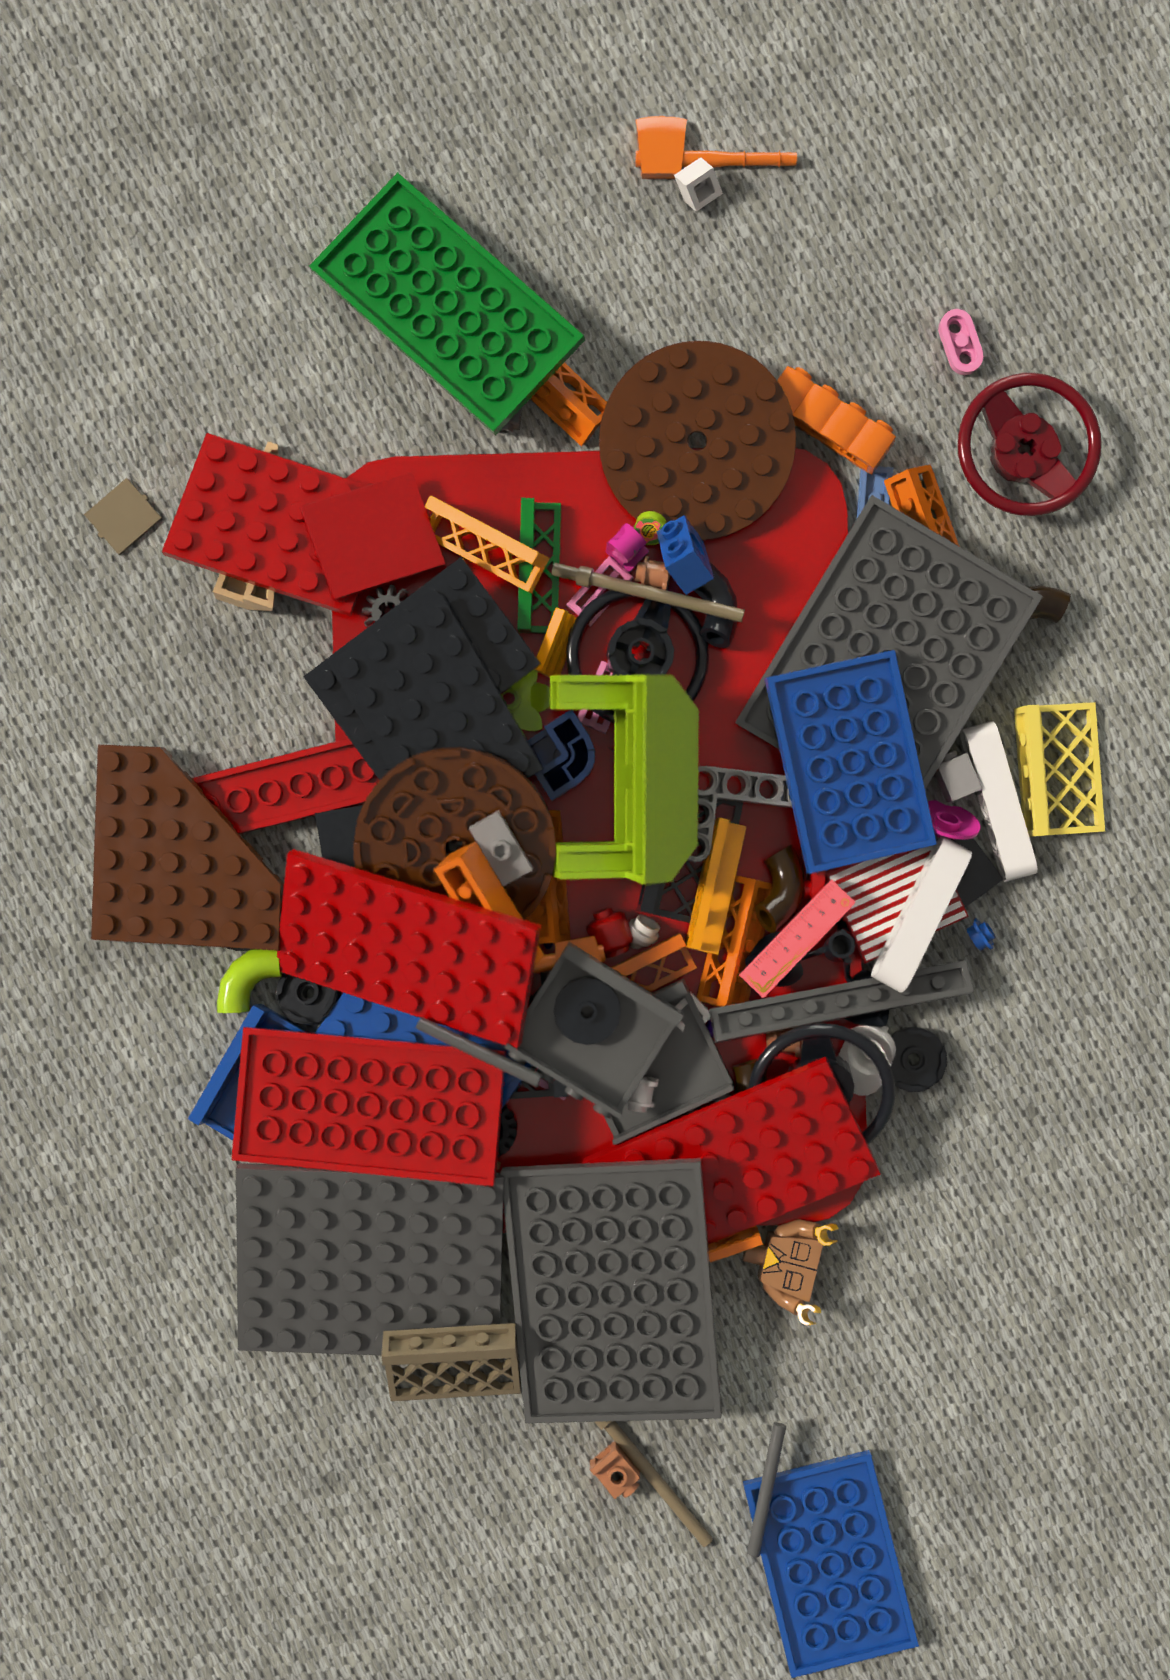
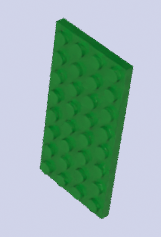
(447, 303)

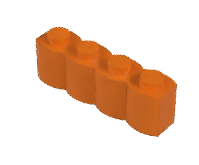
(834, 422)

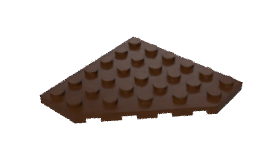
(173, 861)

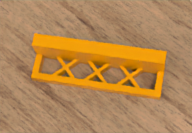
(497, 539)
(715, 887)

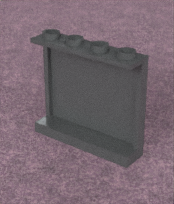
(604, 1070)
(687, 1072)

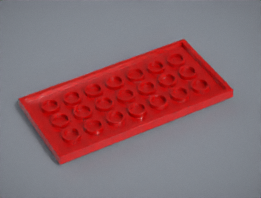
(407, 948)
(367, 1106)
(763, 1148)

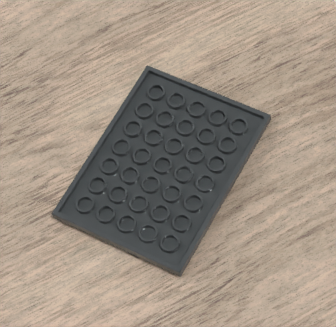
(913, 595)
(361, 1254)
(612, 1291)

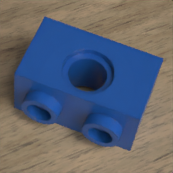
(684, 554)

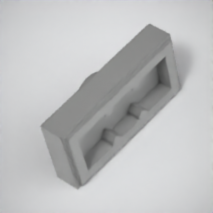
(501, 848)

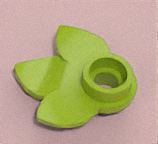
(529, 701)

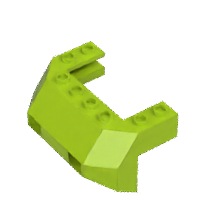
(652, 777)

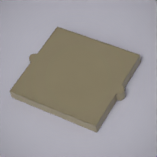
(123, 516)

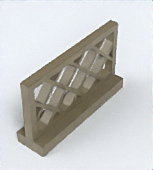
(451, 1347)

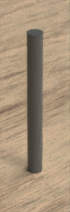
(479, 1051)
(766, 1489)

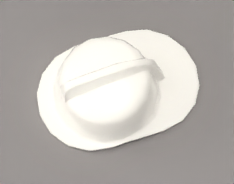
(863, 1070)

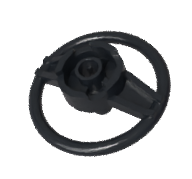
(647, 630)
(817, 1044)

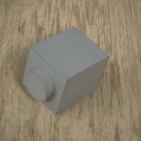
(957, 777)

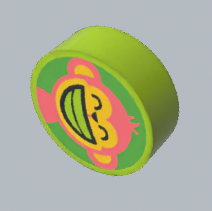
(648, 524)

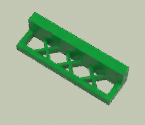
(527, 531)

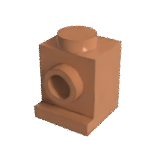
(613, 1460)

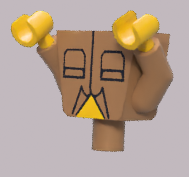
(791, 1264)

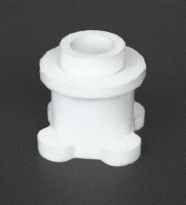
(643, 1095)

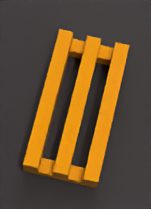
(554, 645)

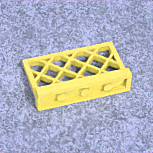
(1034, 776)

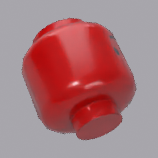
(611, 931)

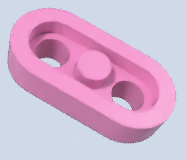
(960, 343)

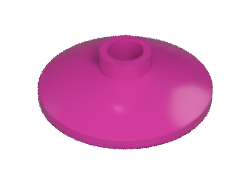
(953, 821)

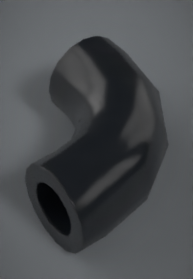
(718, 630)

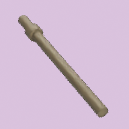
(586, 577)
(656, 1481)

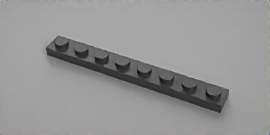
(837, 1002)

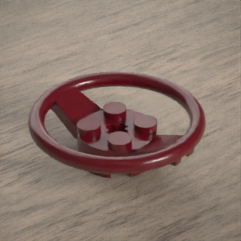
(1010, 428)

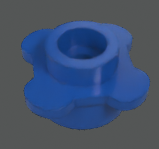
(981, 934)

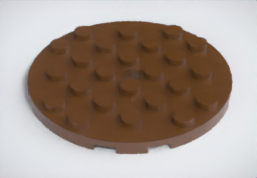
(707, 392)
(436, 801)

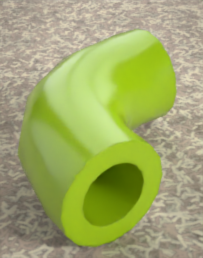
(243, 976)

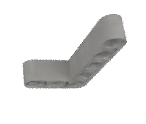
(749, 793)

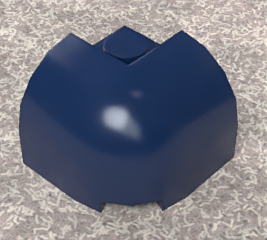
(564, 753)

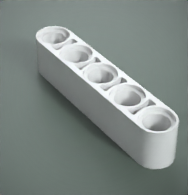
(999, 802)
(921, 914)

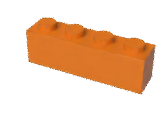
(472, 880)

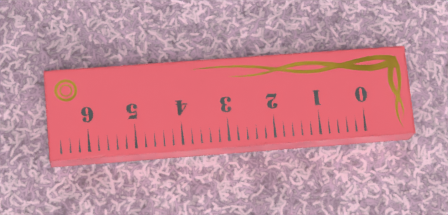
(797, 938)

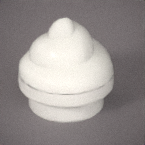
(644, 931)

